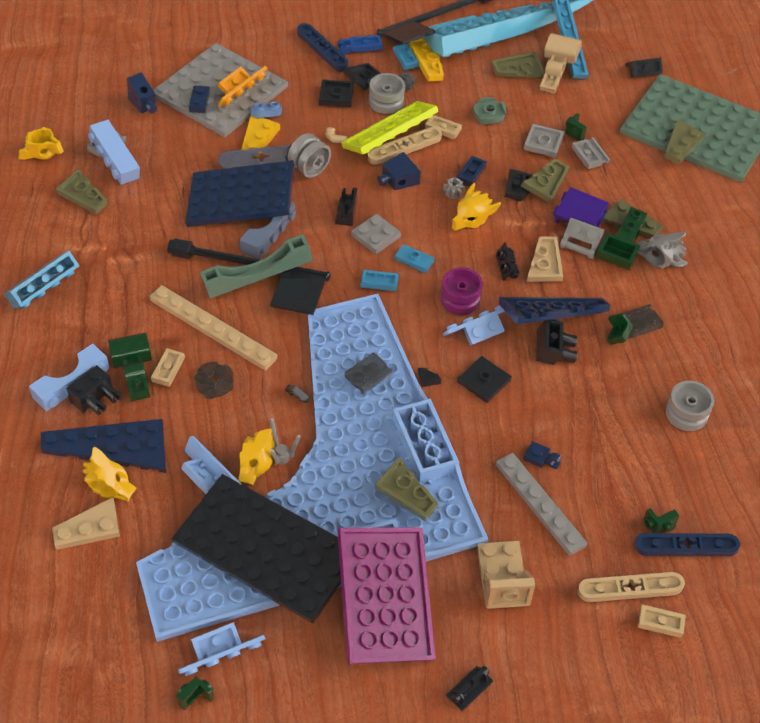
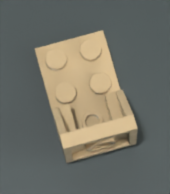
(504, 576)

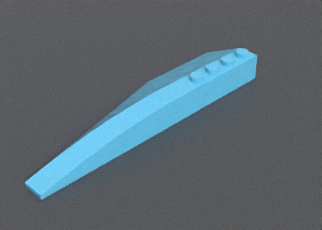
(481, 31)

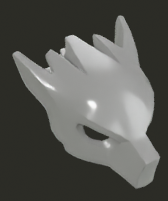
(668, 250)

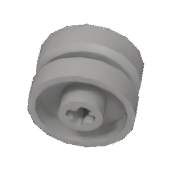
(386, 93)
(309, 155)
(689, 405)

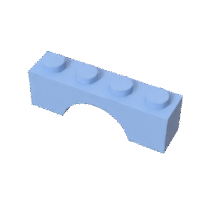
(51, 391)

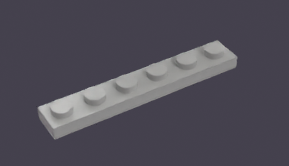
(541, 504)

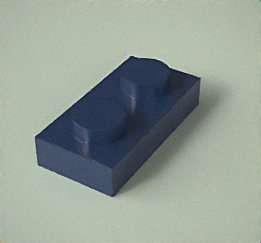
(199, 99)
(472, 170)

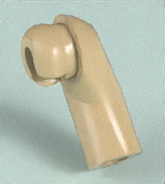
(333, 137)

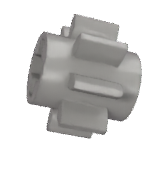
(454, 188)

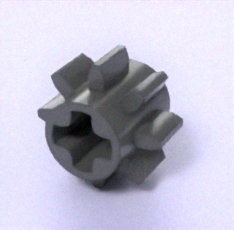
(408, 80)

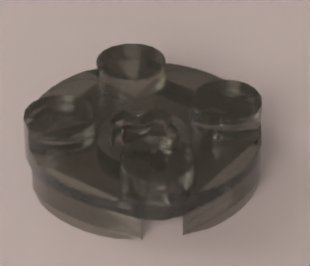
(217, 388)

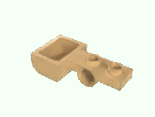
(560, 51)

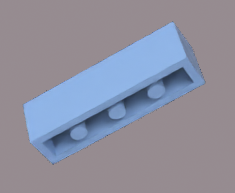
(114, 152)

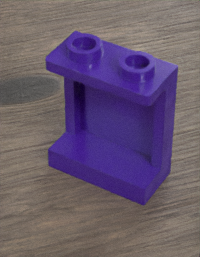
(581, 207)

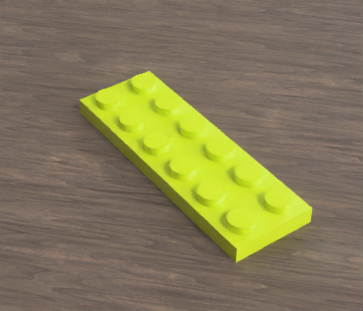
(389, 127)

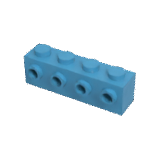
(42, 279)

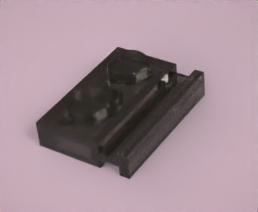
(643, 321)
(368, 373)

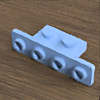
(481, 328)
(204, 467)
(216, 645)

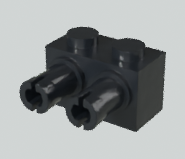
(550, 343)
(90, 388)

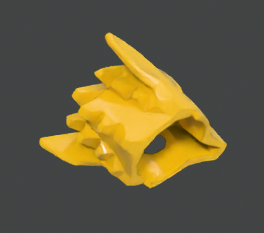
(40, 145)
(473, 206)
(256, 456)
(107, 477)

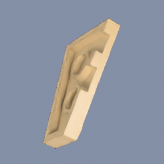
(546, 261)
(88, 527)

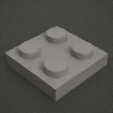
(544, 140)
(376, 234)

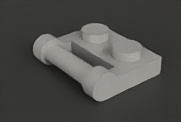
(583, 232)

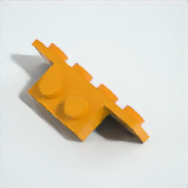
(237, 82)

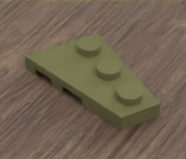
(519, 66)
(683, 142)
(547, 180)
(81, 192)
(618, 213)
(404, 489)

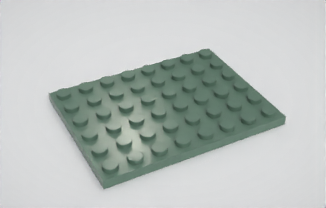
(730, 128)

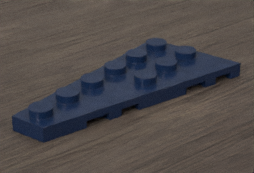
(546, 308)
(123, 443)

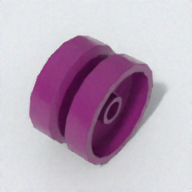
(461, 291)

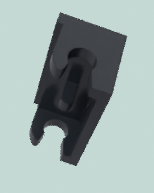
(347, 208)

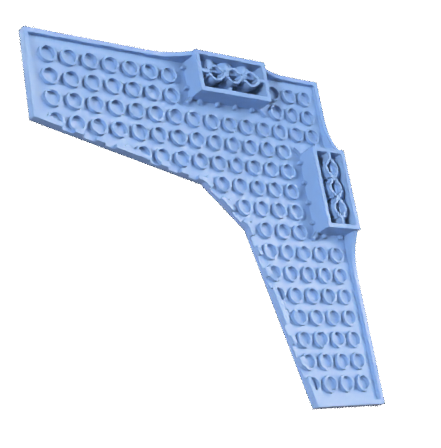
(336, 481)

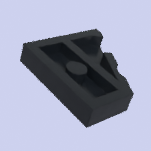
(514, 183)

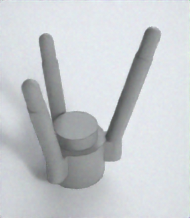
(281, 453)

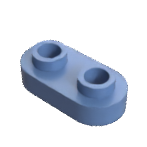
(266, 110)

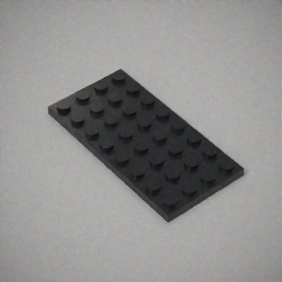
(264, 547)

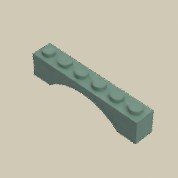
(226, 279)

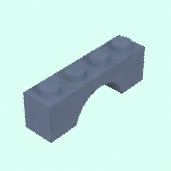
(257, 241)

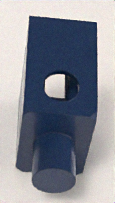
(141, 93)
(400, 172)

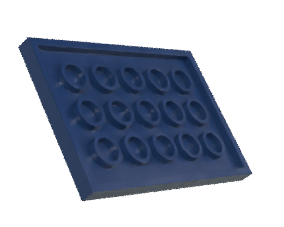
(240, 193)

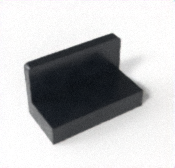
(645, 67)

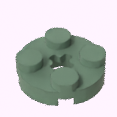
(496, 113)

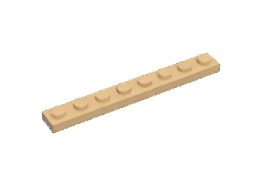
(213, 327)

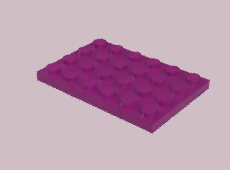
(385, 595)

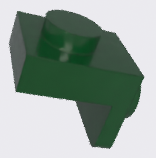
(575, 128)
(620, 330)
(665, 522)
(190, 692)

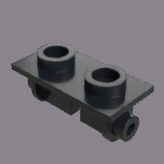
(506, 261)
(470, 687)

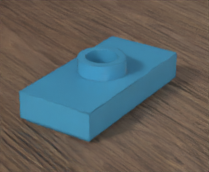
(405, 56)
(414, 258)
(379, 280)

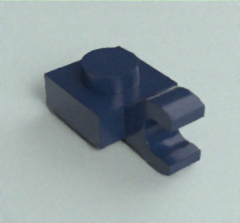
(540, 455)

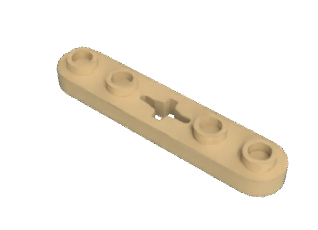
(413, 142)
(645, 586)

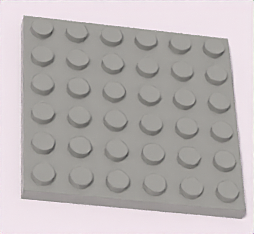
(209, 70)

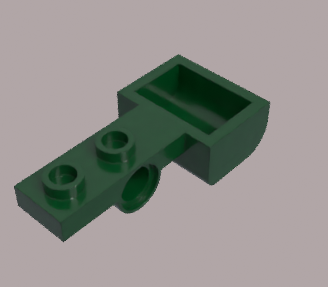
(622, 249)
(131, 353)

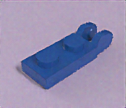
(360, 44)

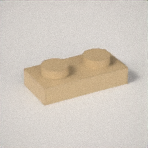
(448, 128)
(168, 367)
(661, 621)

